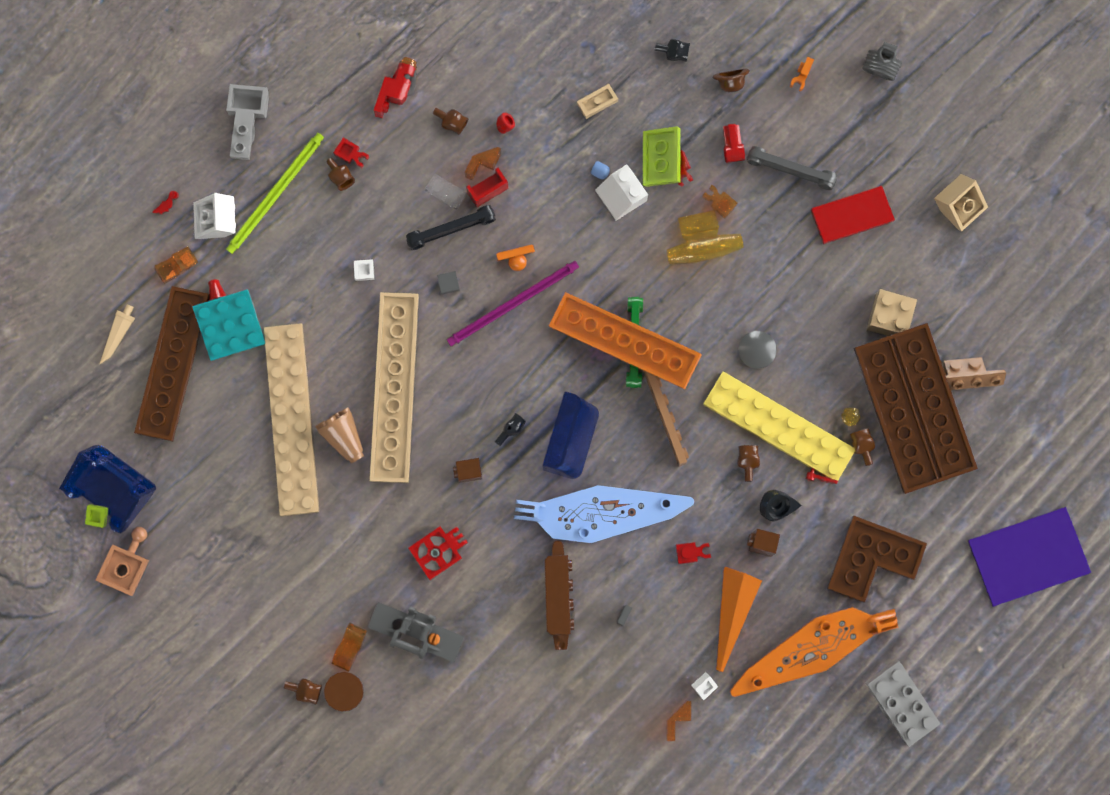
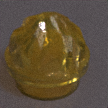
(850, 416)

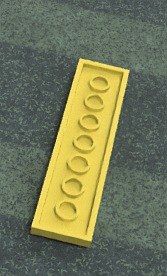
(779, 426)

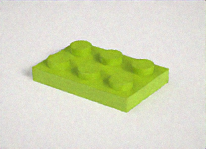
(661, 156)

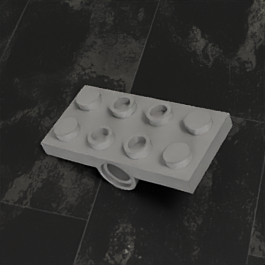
(902, 703)

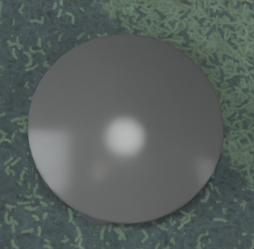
(757, 349)

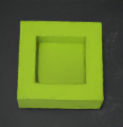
(96, 516)

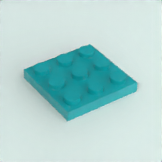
(229, 324)

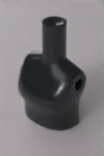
(674, 50)
(511, 428)

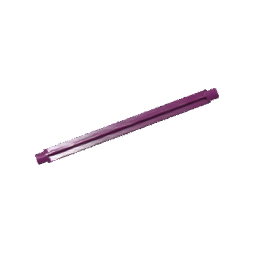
(512, 303)

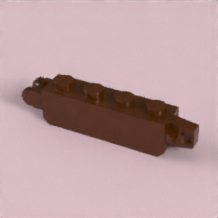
(557, 596)

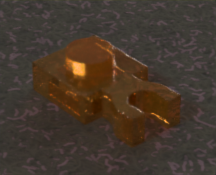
(722, 203)

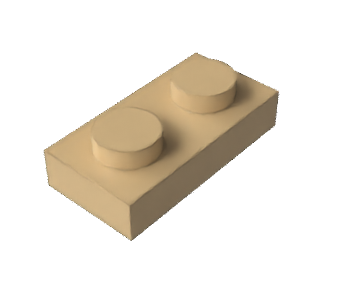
(597, 101)

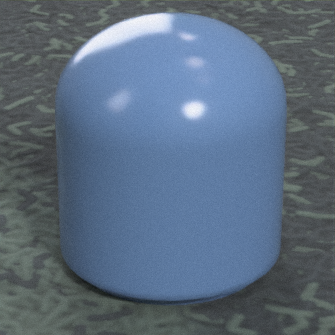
(600, 170)

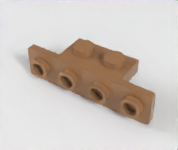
(971, 374)

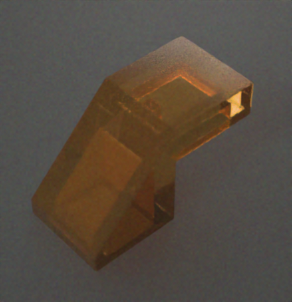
(487, 158)
(349, 647)
(683, 713)

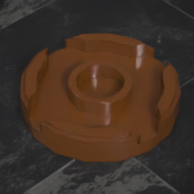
(343, 691)

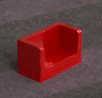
(488, 188)

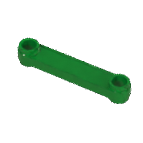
(635, 306)

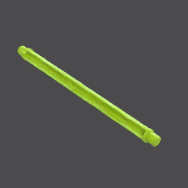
(274, 193)

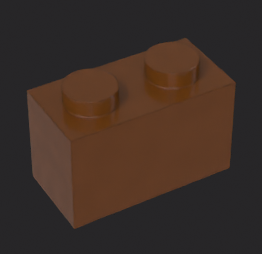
(763, 542)

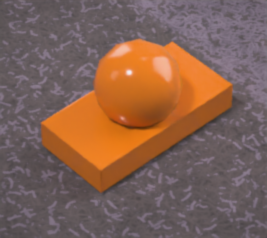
(516, 257)

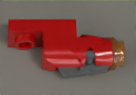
(398, 87)

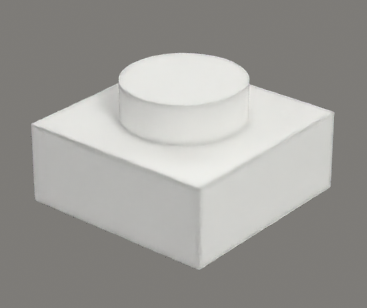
(364, 270)
(704, 686)

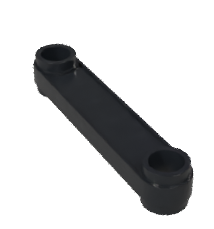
(417, 239)

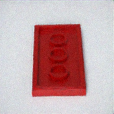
(852, 214)

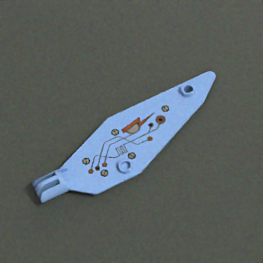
(602, 512)

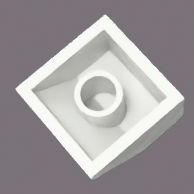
(622, 192)
(214, 216)

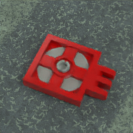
(437, 551)

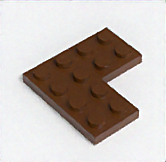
(871, 547)

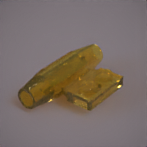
(702, 240)

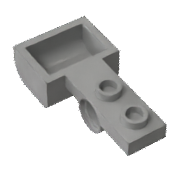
(246, 105)

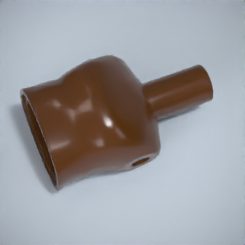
(452, 120)
(340, 175)
(863, 444)
(748, 460)
(305, 690)

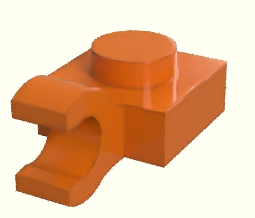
(803, 69)

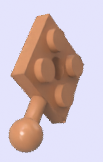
(135, 565)

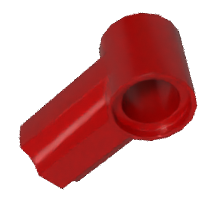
(733, 149)

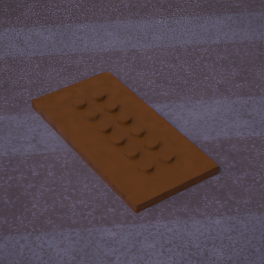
(915, 408)

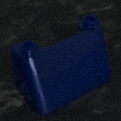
(110, 484)

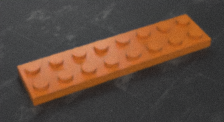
(625, 340)

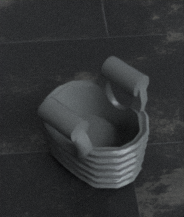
(881, 67)

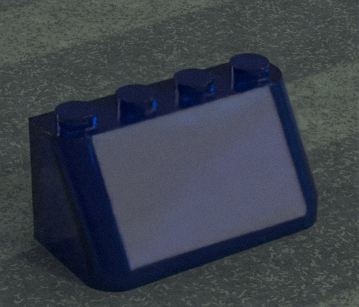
(571, 437)

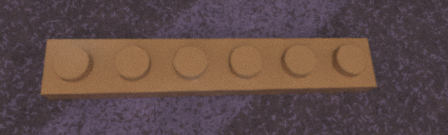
(667, 419)

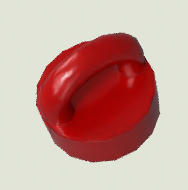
(505, 123)

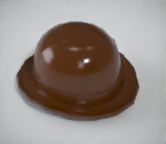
(731, 80)

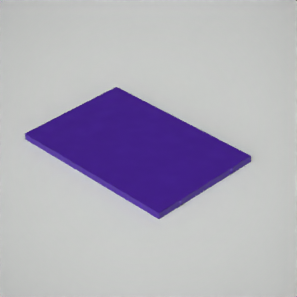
(1029, 556)

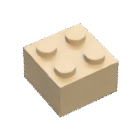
(891, 313)

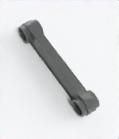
(825, 179)

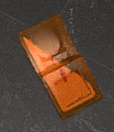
(176, 265)

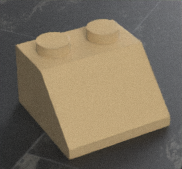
(961, 202)

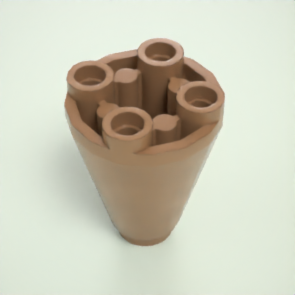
(342, 434)

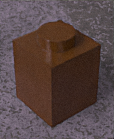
(468, 470)

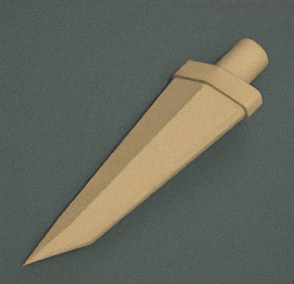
(119, 328)

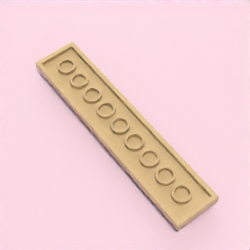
(394, 388)
(291, 420)

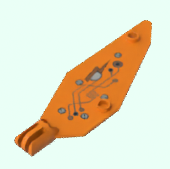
(815, 648)

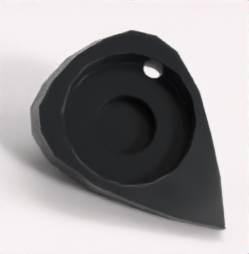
(777, 505)

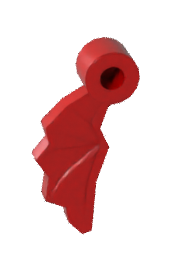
(166, 205)
(811, 476)

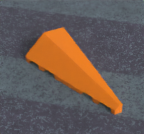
(737, 598)

